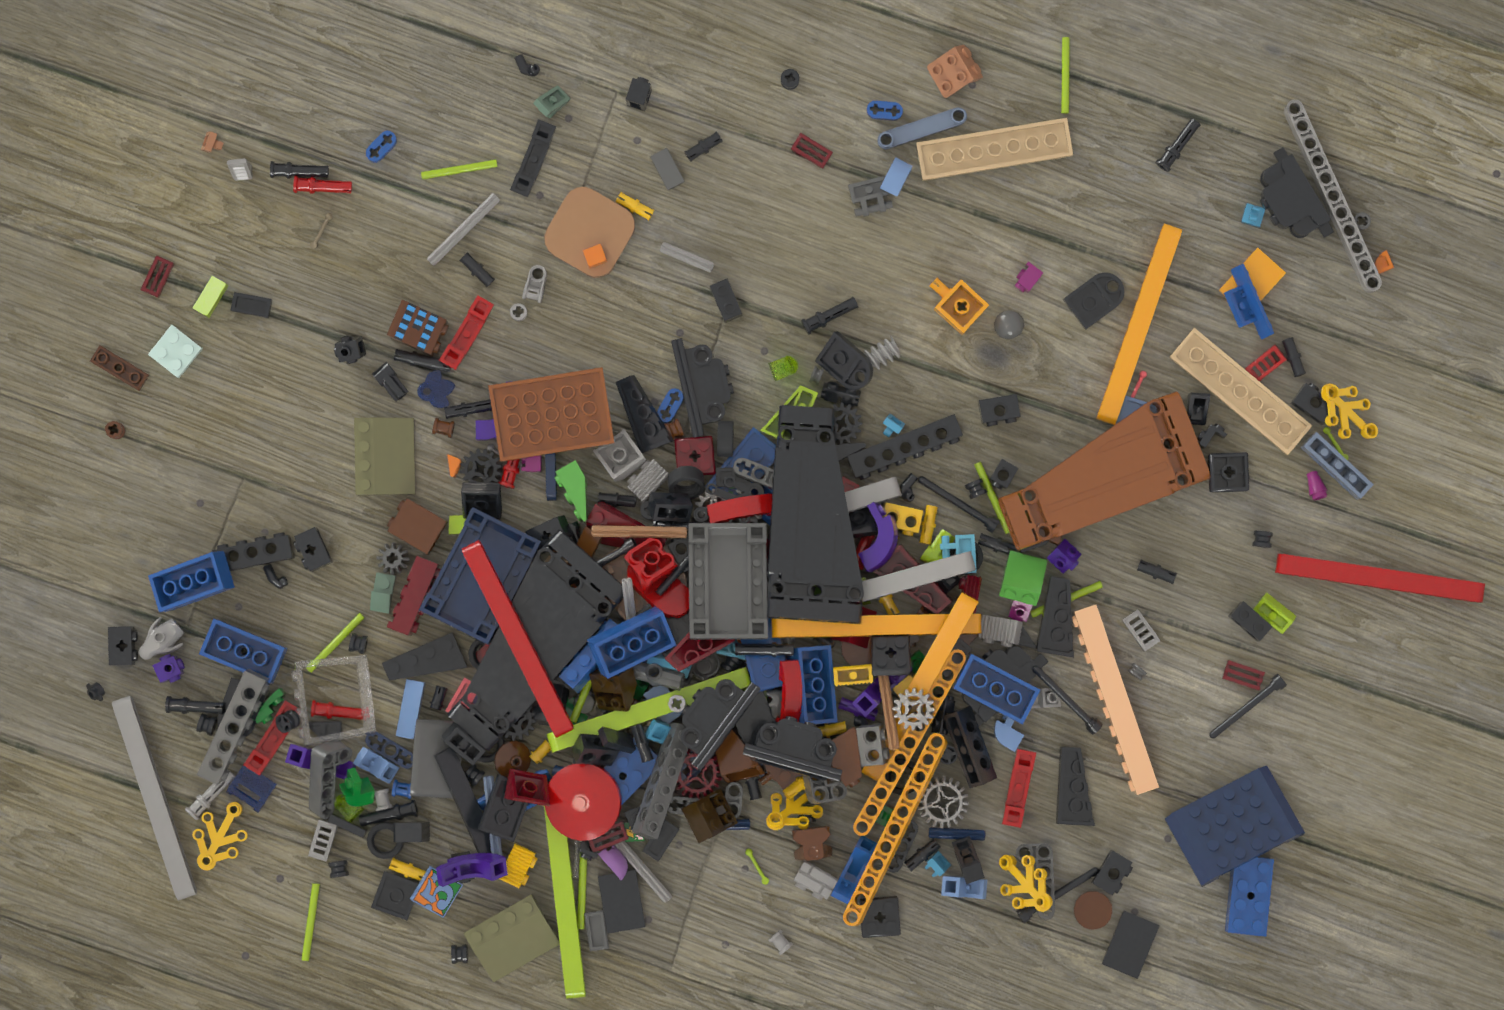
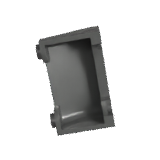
(426, 775)

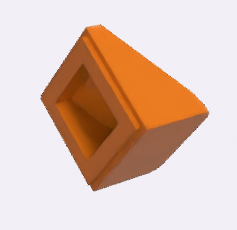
(595, 256)
(454, 465)

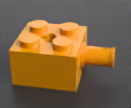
(959, 294)

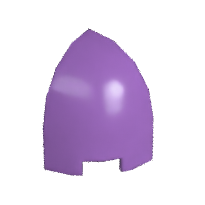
(615, 861)

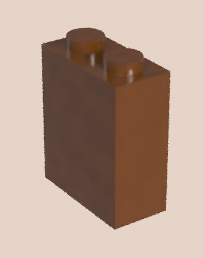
(416, 526)

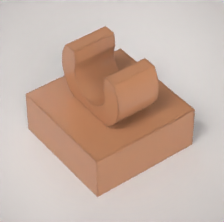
(210, 142)

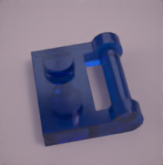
(257, 784)

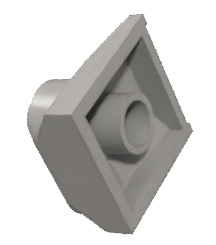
(620, 458)

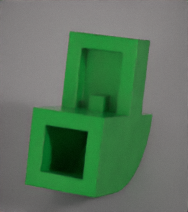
(357, 790)

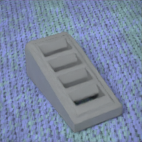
(240, 169)
(1151, 643)
(322, 823)

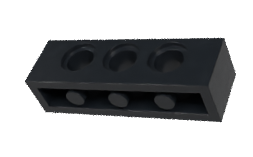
(283, 552)
(970, 747)

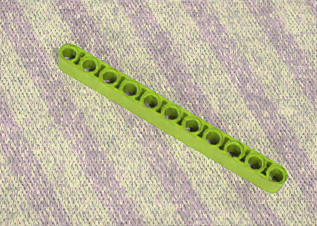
(644, 710)
(566, 912)

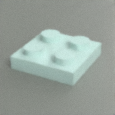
(175, 351)

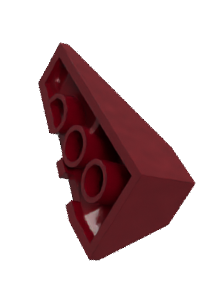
(606, 515)
(693, 650)

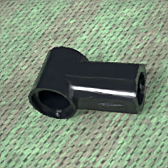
(388, 378)

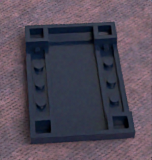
(456, 593)
(1234, 825)

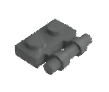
(868, 190)

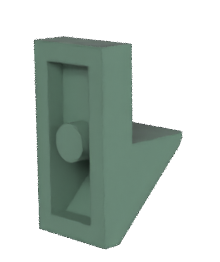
(551, 101)
(382, 593)

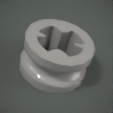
(514, 308)

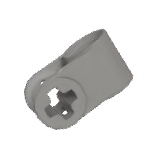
(535, 285)

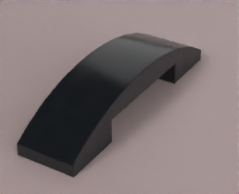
(533, 158)

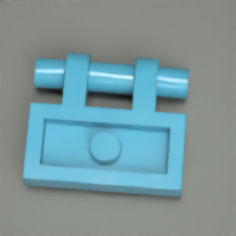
(962, 544)

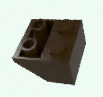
(614, 692)
(709, 816)

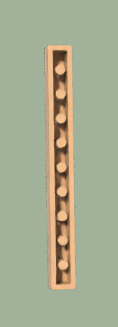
(1115, 699)

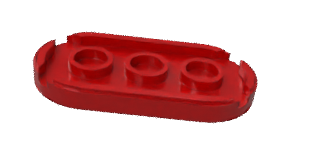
(673, 601)

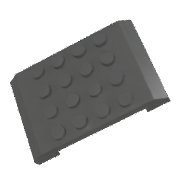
(727, 581)

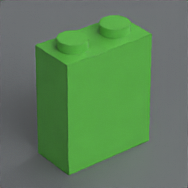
(1023, 578)

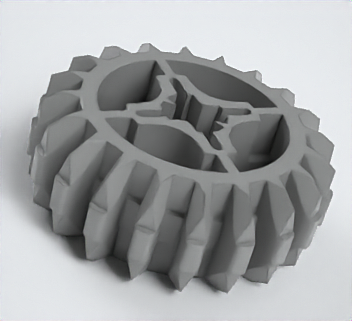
(958, 797)

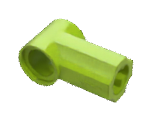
(933, 551)

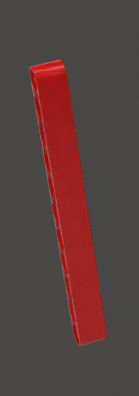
(1380, 578)
(517, 639)

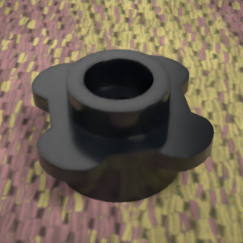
(95, 691)

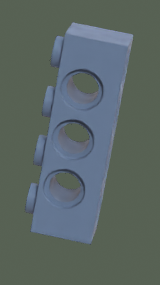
(1336, 466)

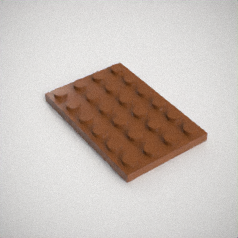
(551, 414)

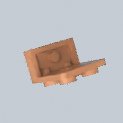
(954, 70)

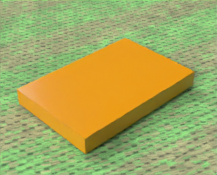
(1262, 272)

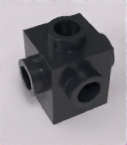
(349, 349)

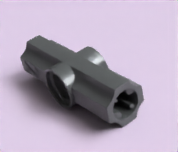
(666, 677)

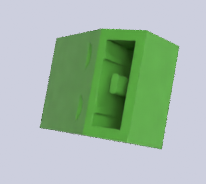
(575, 484)

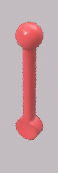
(1143, 374)

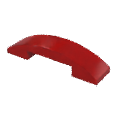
(467, 333)
(740, 508)
(791, 689)
(268, 744)
(1018, 788)

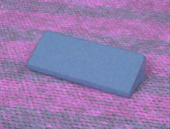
(410, 708)

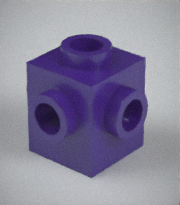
(1064, 556)
(162, 668)

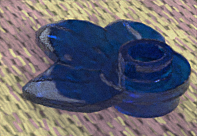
(439, 389)

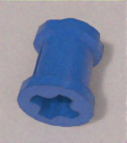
(401, 789)

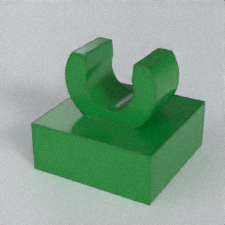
(884, 816)

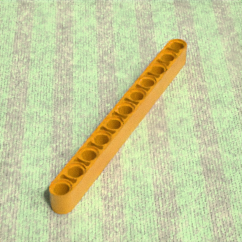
(1139, 324)
(871, 625)
(930, 668)
(907, 752)
(887, 836)

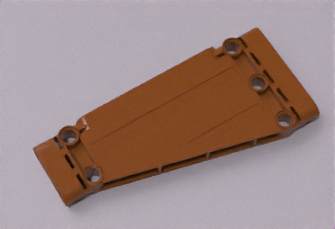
(1110, 474)

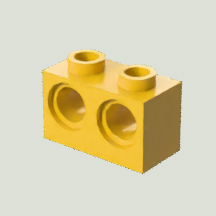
(901, 514)

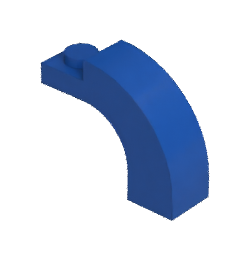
(854, 869)

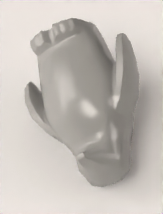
(161, 639)

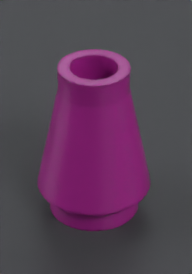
(1316, 487)

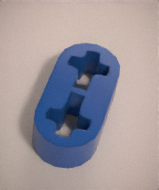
(886, 106)
(384, 149)
(666, 402)

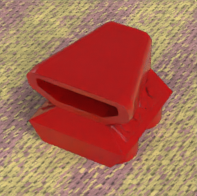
(650, 564)

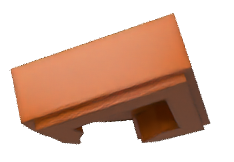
(1383, 262)

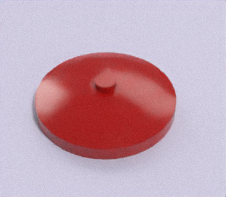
(583, 801)

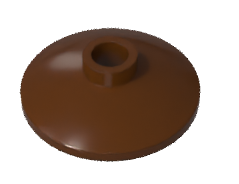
(507, 753)

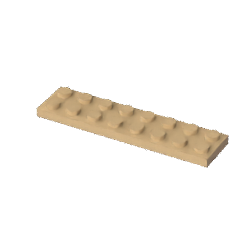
(994, 149)
(1240, 391)

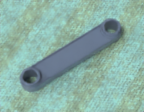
(922, 128)

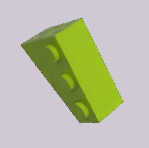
(801, 397)

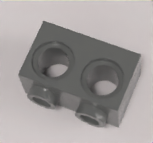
(866, 745)

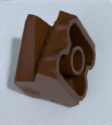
(812, 843)

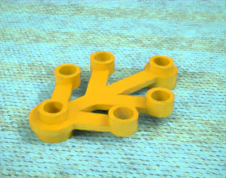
(1346, 411)
(792, 807)
(218, 838)
(1027, 883)

